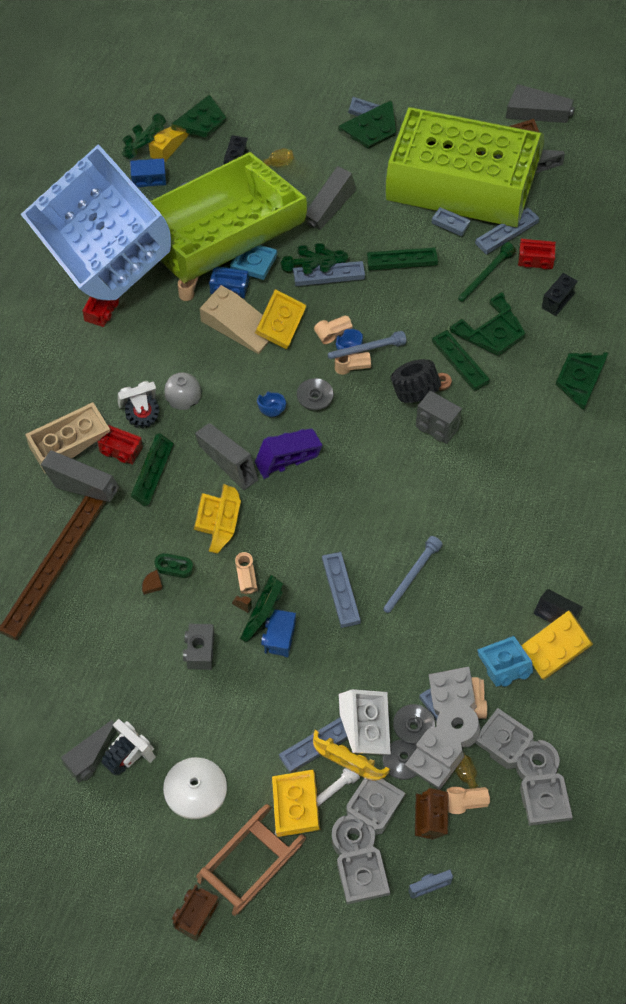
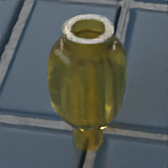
(279, 157)
(467, 772)

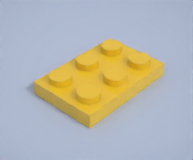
(280, 319)
(557, 645)
(295, 803)

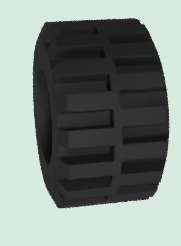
(415, 380)

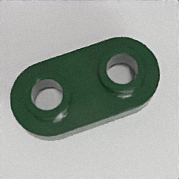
(174, 564)

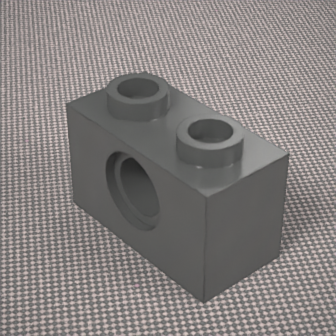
(199, 635)

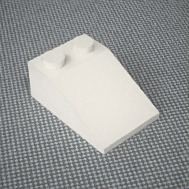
(366, 721)

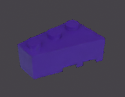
(287, 449)

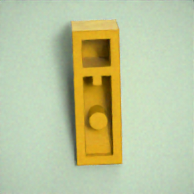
(166, 143)

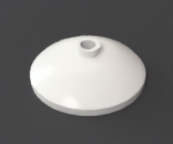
(195, 800)

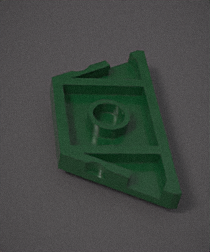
(201, 118)
(372, 125)
(580, 376)
(263, 607)

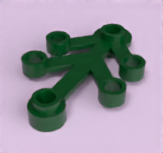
(130, 149)
(313, 259)

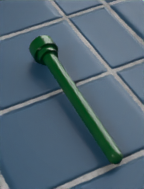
(506, 251)

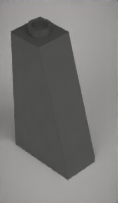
(538, 105)
(330, 198)
(227, 455)
(78, 477)

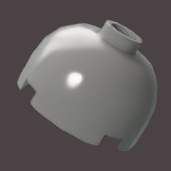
(182, 391)

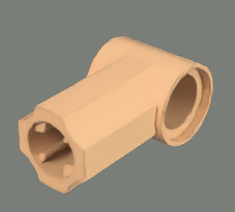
(186, 290)
(328, 331)
(352, 362)
(246, 574)
(481, 703)
(462, 799)

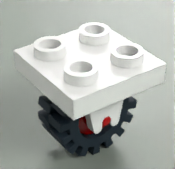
(139, 404)
(126, 749)

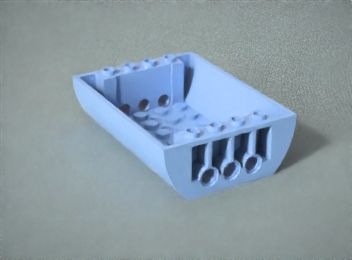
(107, 259)

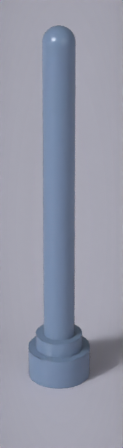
(398, 339)
(432, 545)

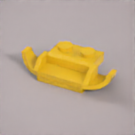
(218, 516)
(347, 759)

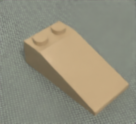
(233, 318)
(68, 434)

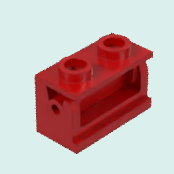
(536, 254)
(99, 311)
(120, 445)

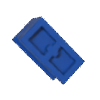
(148, 172)
(232, 279)
(279, 633)

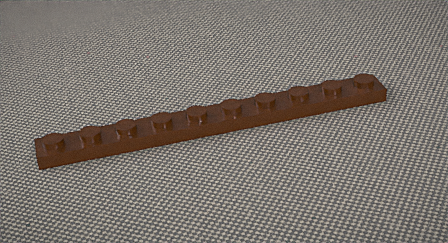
(51, 567)

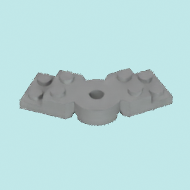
(441, 747)
(513, 747)
(358, 860)

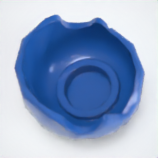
(349, 339)
(271, 404)

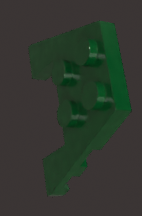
(497, 333)

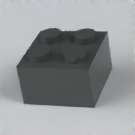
(438, 417)

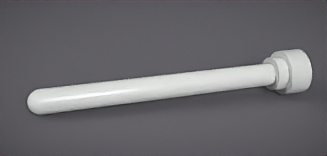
(346, 778)

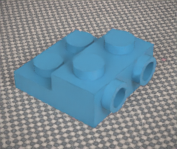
(255, 261)
(506, 661)

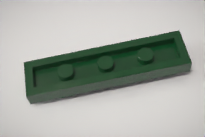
(402, 258)
(460, 360)
(152, 470)

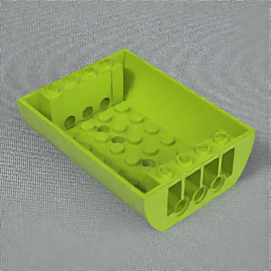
(458, 176)
(218, 206)

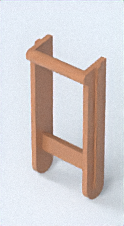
(267, 838)

